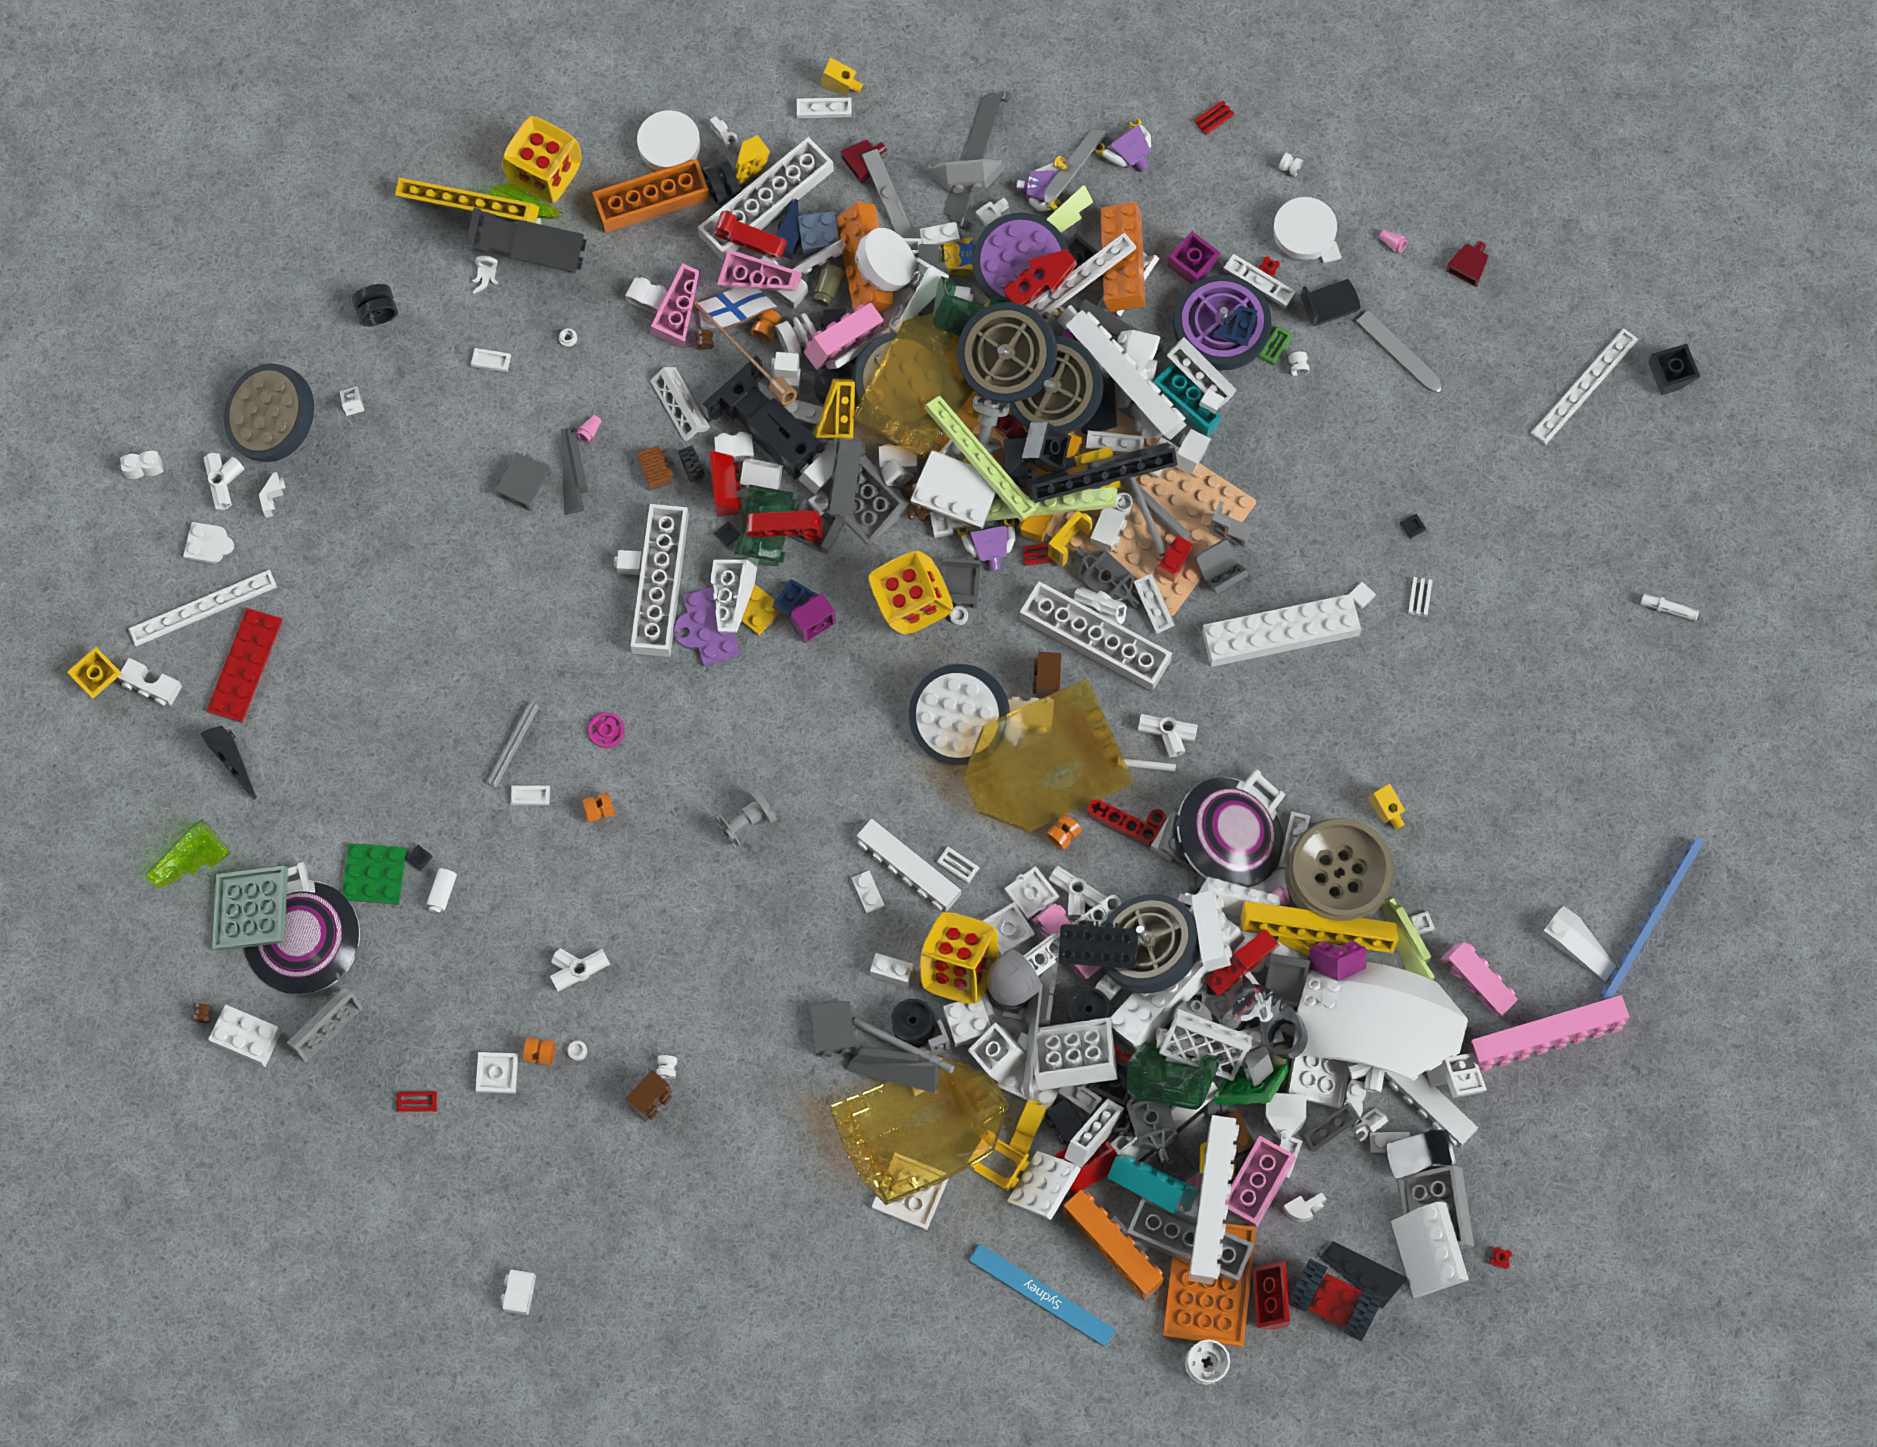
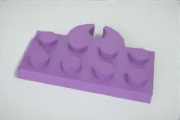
(703, 629)

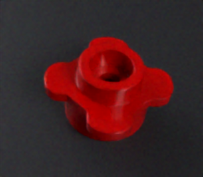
(1274, 265)
(1504, 1263)

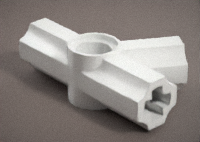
(225, 473)
(1102, 604)
(1173, 738)
(1077, 900)
(570, 964)
(1373, 1075)

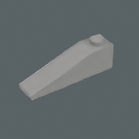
(1048, 980)

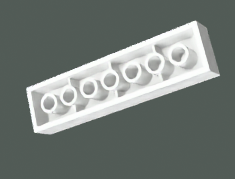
(771, 193)
(1129, 378)
(659, 580)
(1281, 630)
(1095, 636)
(1145, 1013)
(1212, 1199)

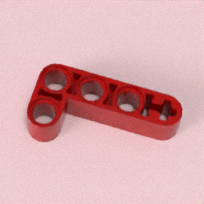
(748, 236)
(785, 524)
(1126, 819)

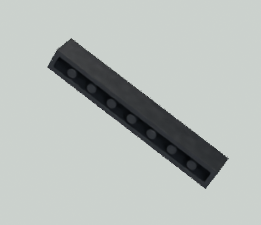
(1101, 472)

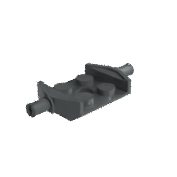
(1121, 581)
(1155, 1134)

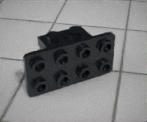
(1106, 414)
(1098, 945)

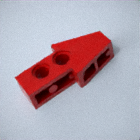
(1055, 268)
(1242, 962)

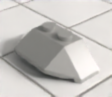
(966, 175)

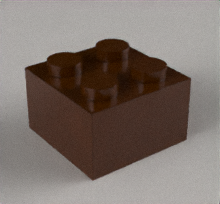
(1046, 674)
(649, 1096)

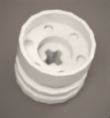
(795, 337)
(1217, 1356)

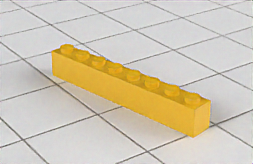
(465, 200)
(1310, 926)

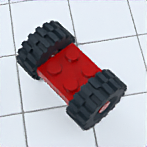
(1335, 1300)

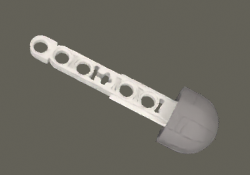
(1014, 978)

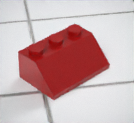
(725, 484)
(1094, 1169)
(1271, 1296)

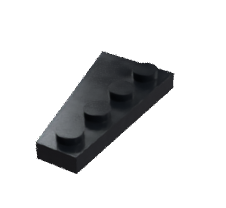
(1363, 1271)

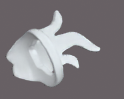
(486, 271)

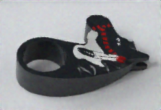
(1261, 1005)

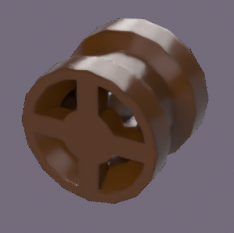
(704, 339)
(201, 1013)

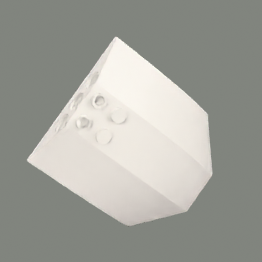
(1381, 1020)

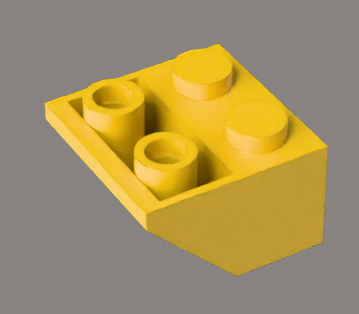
(751, 159)

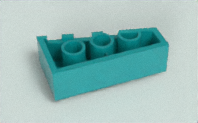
(1186, 399)
(1153, 1184)

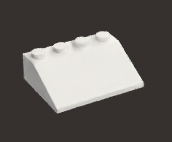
(954, 490)
(1075, 1054)
(1429, 1249)

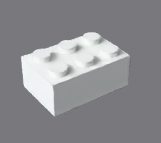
(245, 1035)

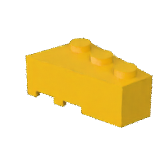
(837, 411)

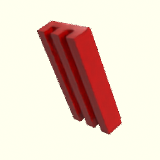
(1225, 109)
(1036, 554)
(416, 1094)

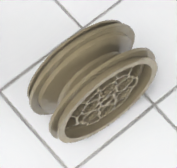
(1363, 850)

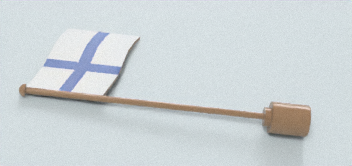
(735, 308)

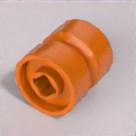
(766, 324)
(605, 807)
(1057, 834)
(539, 1051)

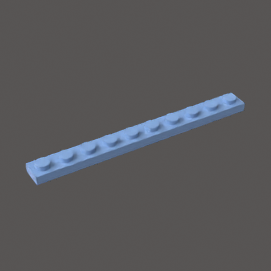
(1655, 912)

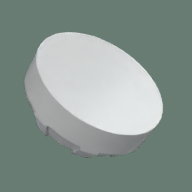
(668, 140)
(1305, 228)
(885, 260)

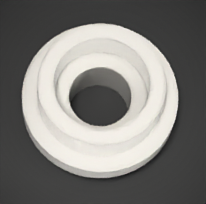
(567, 332)

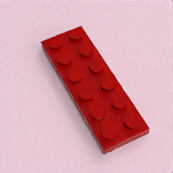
(244, 665)

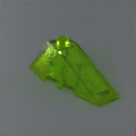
(514, 192)
(192, 850)

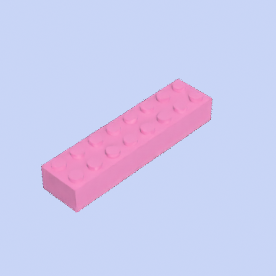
(1549, 1033)

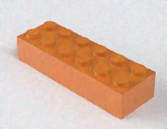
(651, 195)
(852, 227)
(1125, 280)
(1112, 1244)

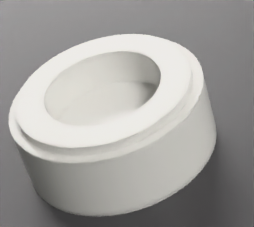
(959, 615)
(577, 1050)

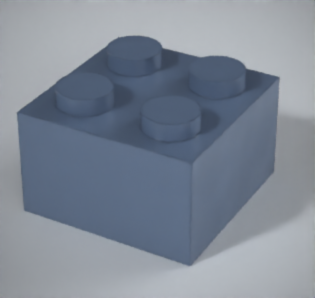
(817, 232)

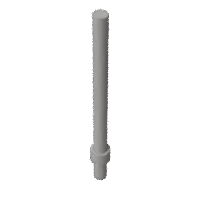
(1147, 516)
(903, 1045)

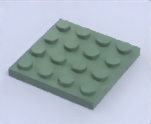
(250, 908)

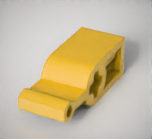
(1028, 1125)

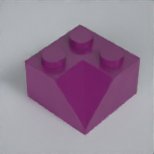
(1193, 258)
(813, 617)
(1338, 961)

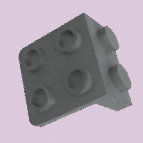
(1220, 567)

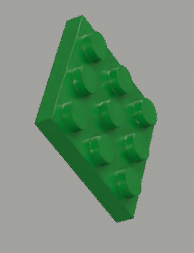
(374, 873)
(1243, 1090)

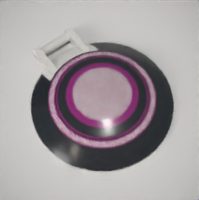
(1232, 830)
(317, 943)

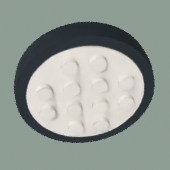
(952, 709)

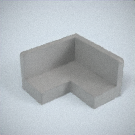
(1229, 528)
(938, 1043)
(1080, 1098)

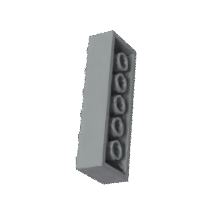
(1175, 1236)

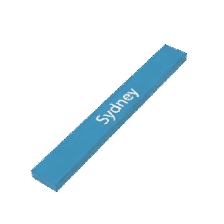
(1042, 1295)

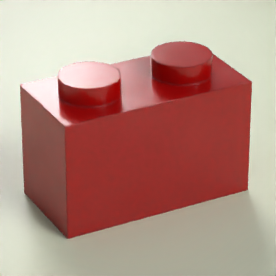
(1175, 558)

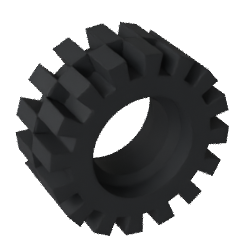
(691, 463)

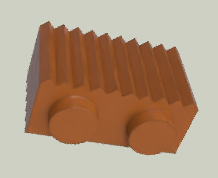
(654, 467)

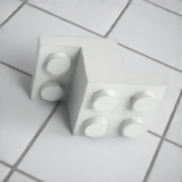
(1460, 1074)

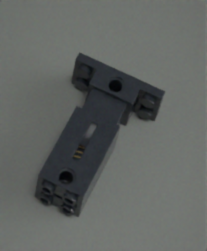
(526, 241)
(765, 419)

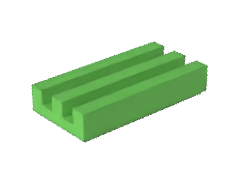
(1268, 357)

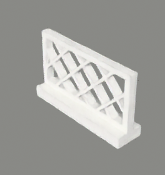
(1210, 1030)

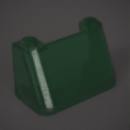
(952, 312)
(763, 550)
(1169, 1082)

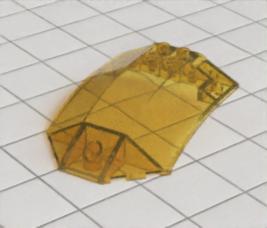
(913, 373)
(1057, 733)
(917, 1138)

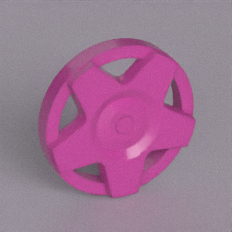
(606, 730)

